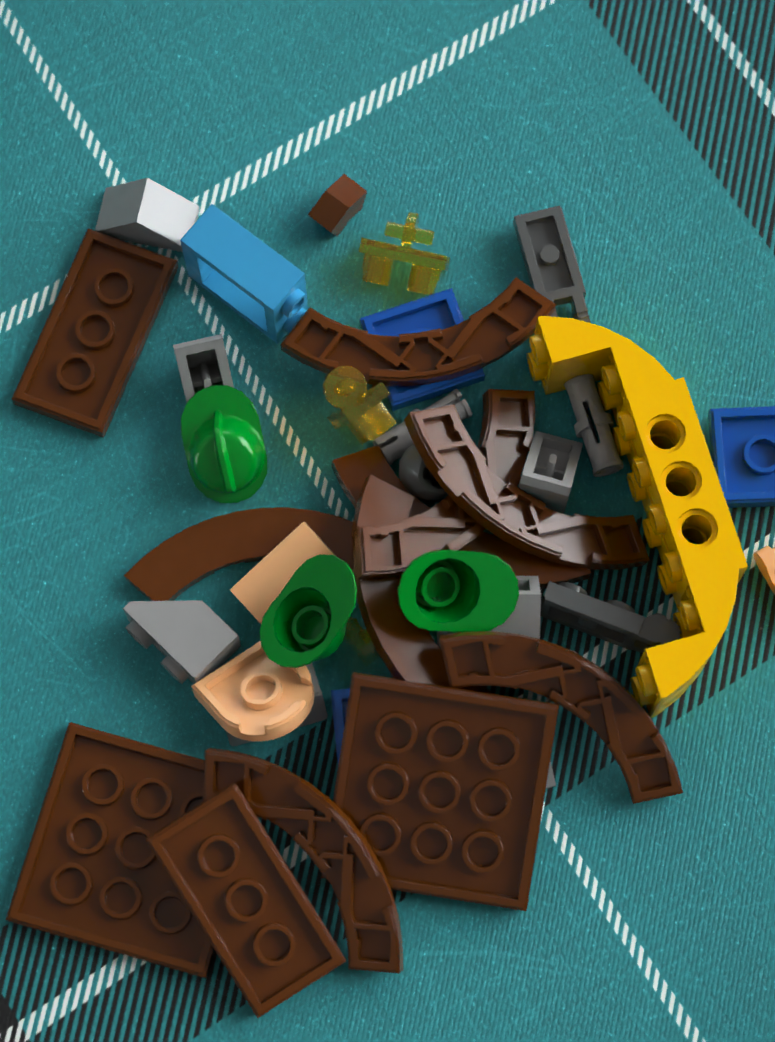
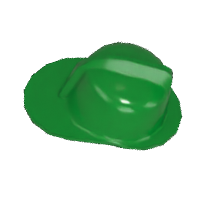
(224, 444)
(458, 591)
(310, 613)

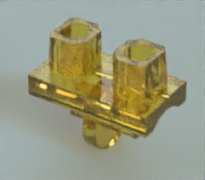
(425, 267)
(358, 405)

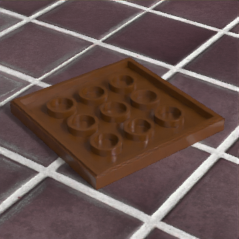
(446, 786)
(90, 857)

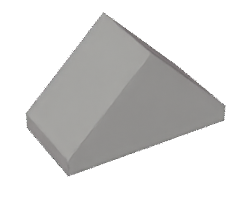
(146, 214)
(202, 364)
(550, 469)

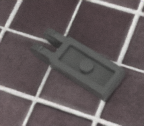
(551, 259)
(606, 620)

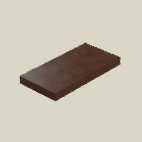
(95, 333)
(246, 899)

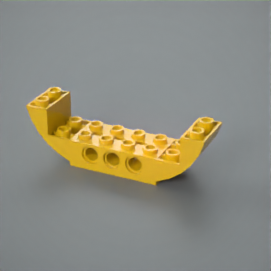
(666, 457)

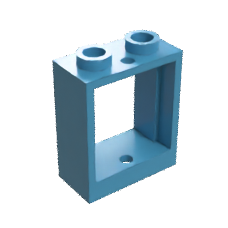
(245, 273)

